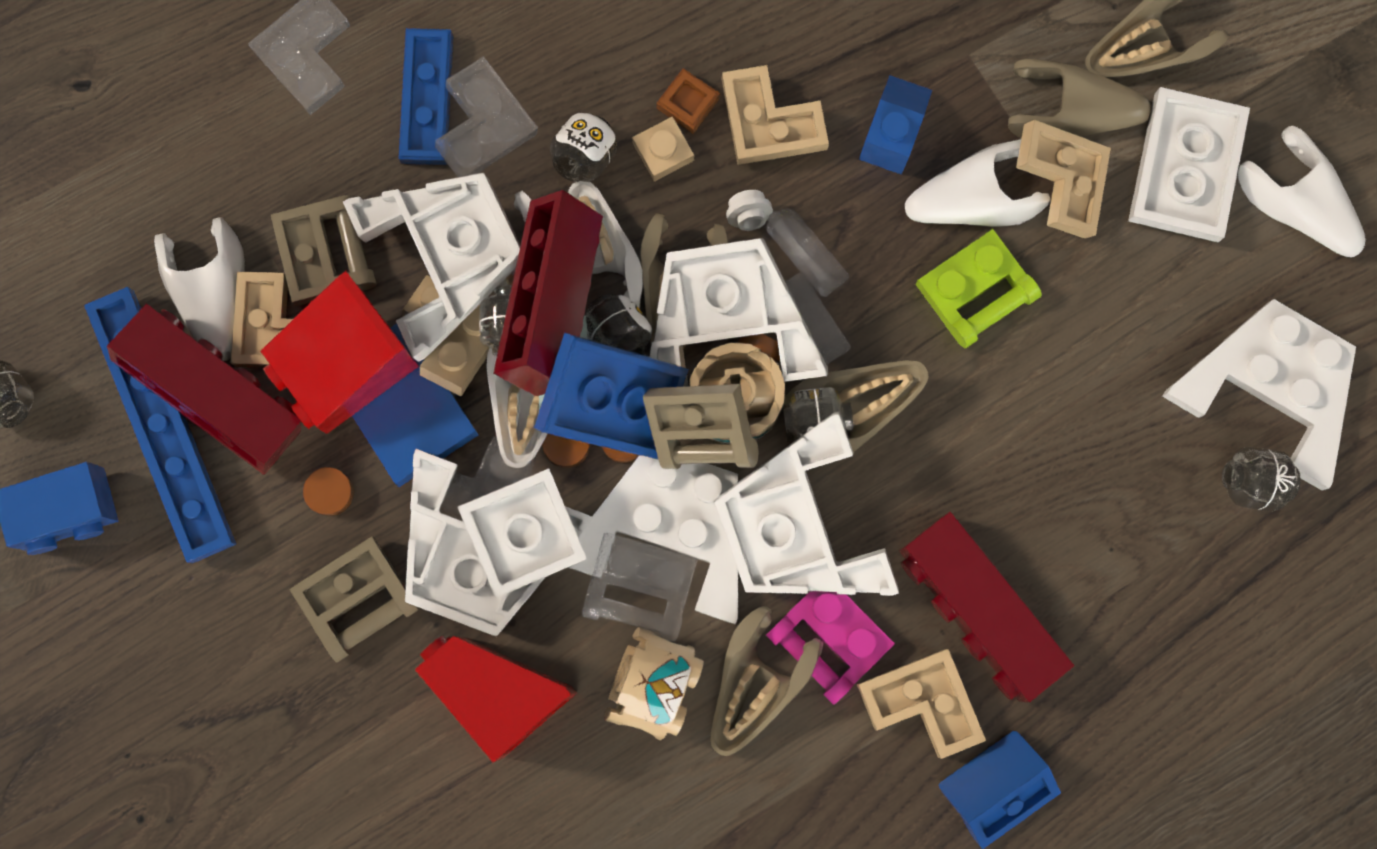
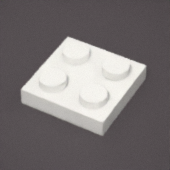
(522, 533)

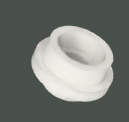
(748, 210)

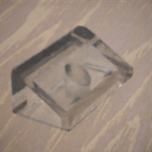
(806, 251)

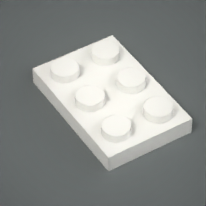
(1189, 164)

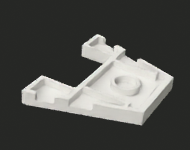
(462, 244)
(727, 295)
(1289, 367)
(676, 513)
(780, 531)
(442, 561)

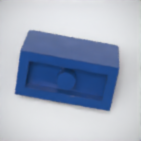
(1000, 788)

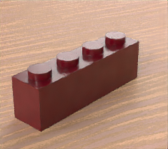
(547, 288)
(205, 387)
(985, 609)

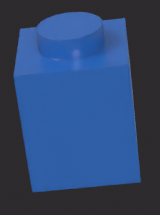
(895, 125)

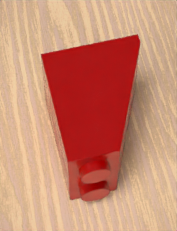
(336, 356)
(491, 693)

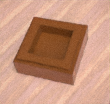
(688, 100)

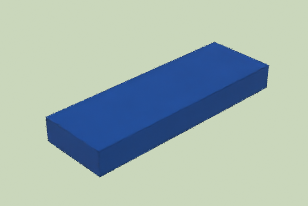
(425, 95)

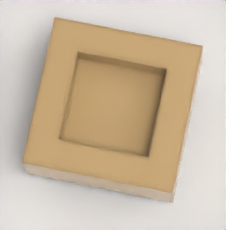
(663, 148)

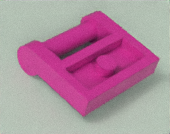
(842, 629)

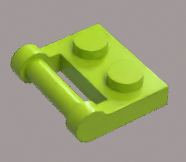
(969, 276)

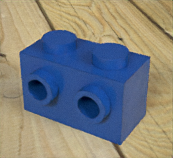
(56, 507)

